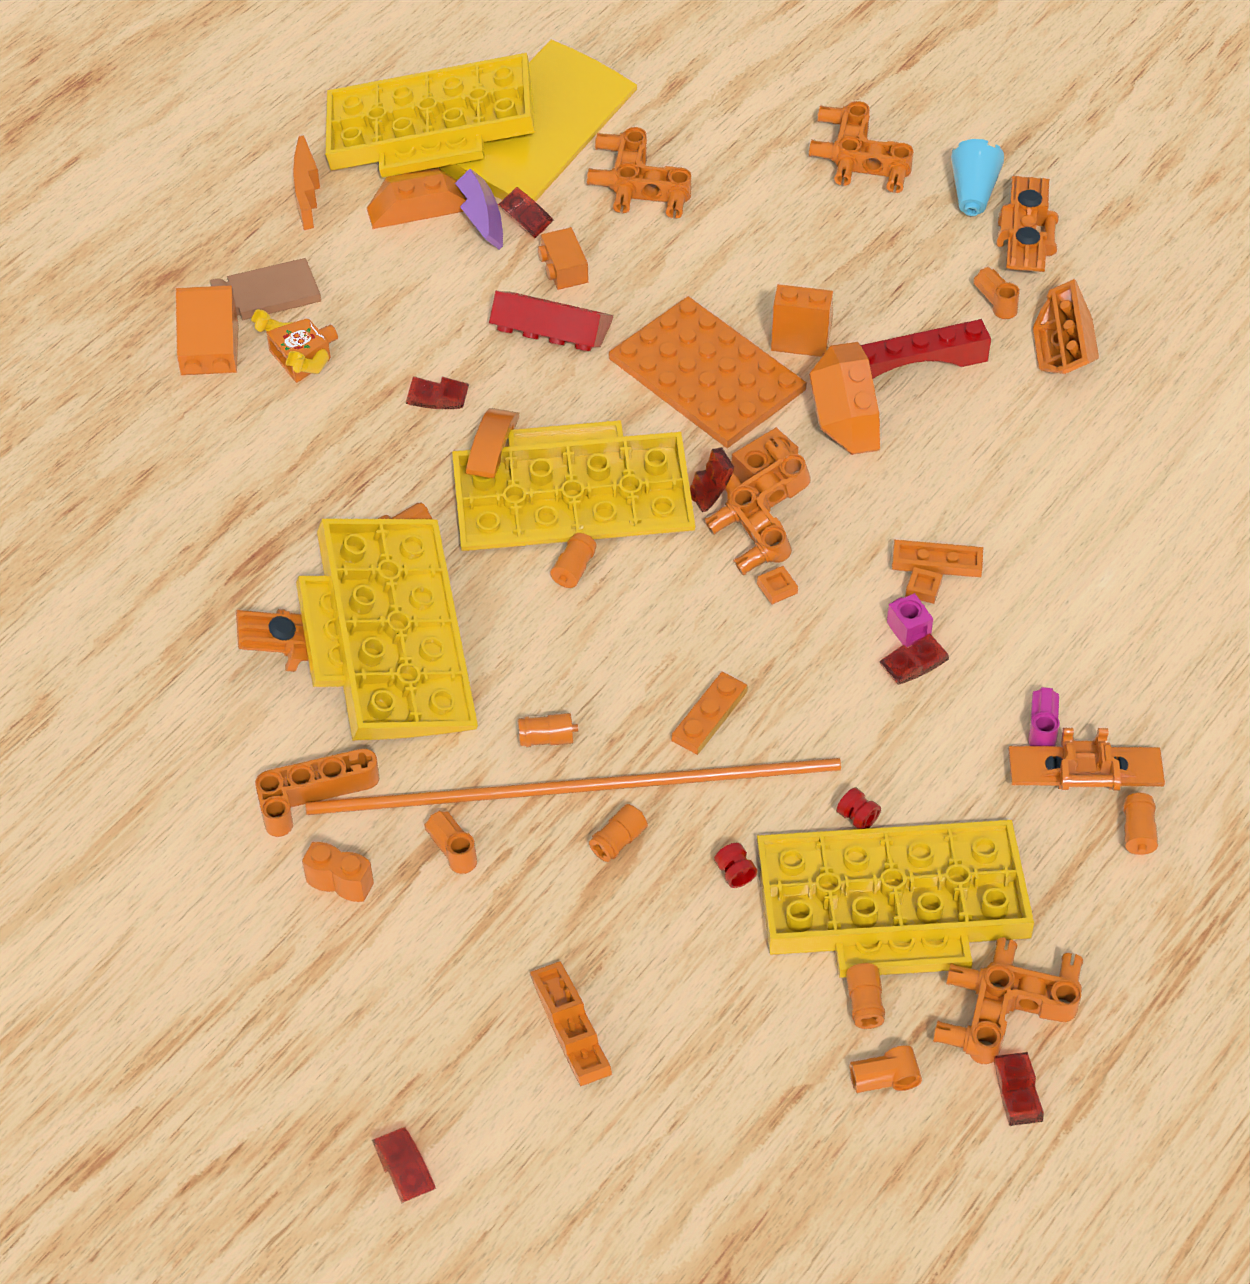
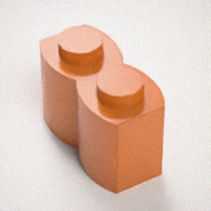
(338, 871)

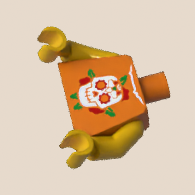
(296, 345)

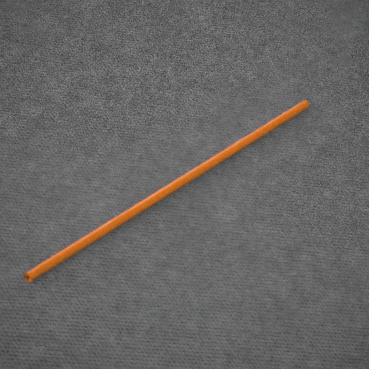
(573, 786)

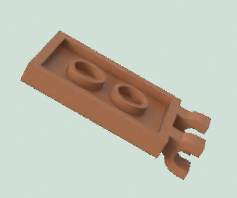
(272, 288)

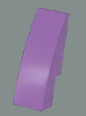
(481, 207)

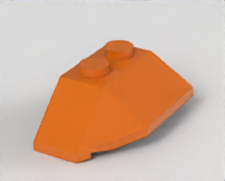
(415, 198)
(1065, 331)
(847, 398)

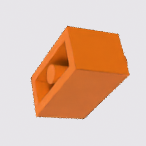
(563, 258)

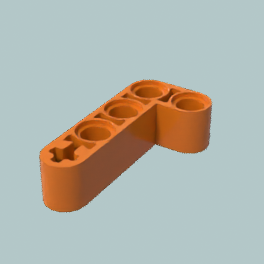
(352, 771)

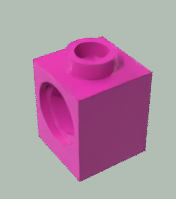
(909, 619)

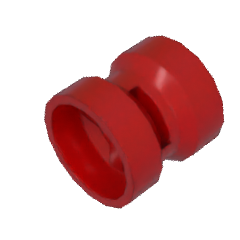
(858, 809)
(735, 864)

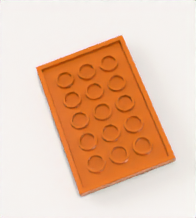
(707, 371)

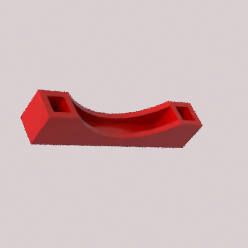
(955, 344)

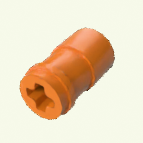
(573, 560)
(550, 729)
(1140, 824)
(620, 831)
(865, 994)

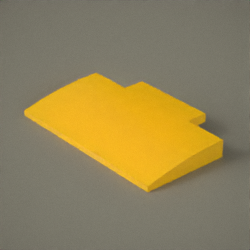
(570, 105)
(429, 116)
(572, 483)
(387, 629)
(894, 893)

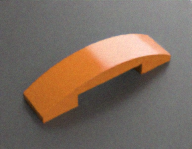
(490, 441)

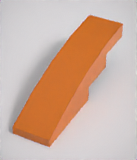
(305, 181)
(570, 1023)

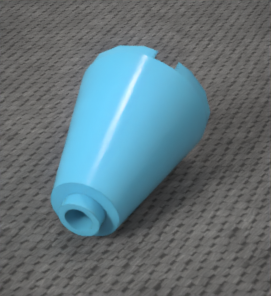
(975, 173)

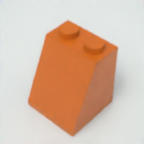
(802, 320)
(206, 330)

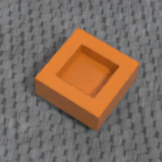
(924, 584)
(777, 585)

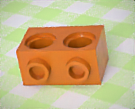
(754, 456)

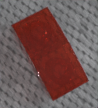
(526, 212)
(433, 395)
(710, 483)
(912, 662)
(1018, 1089)
(404, 1163)

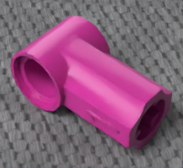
(1044, 718)

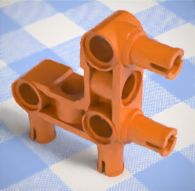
(856, 153)
(634, 179)
(762, 493)
(1021, 990)

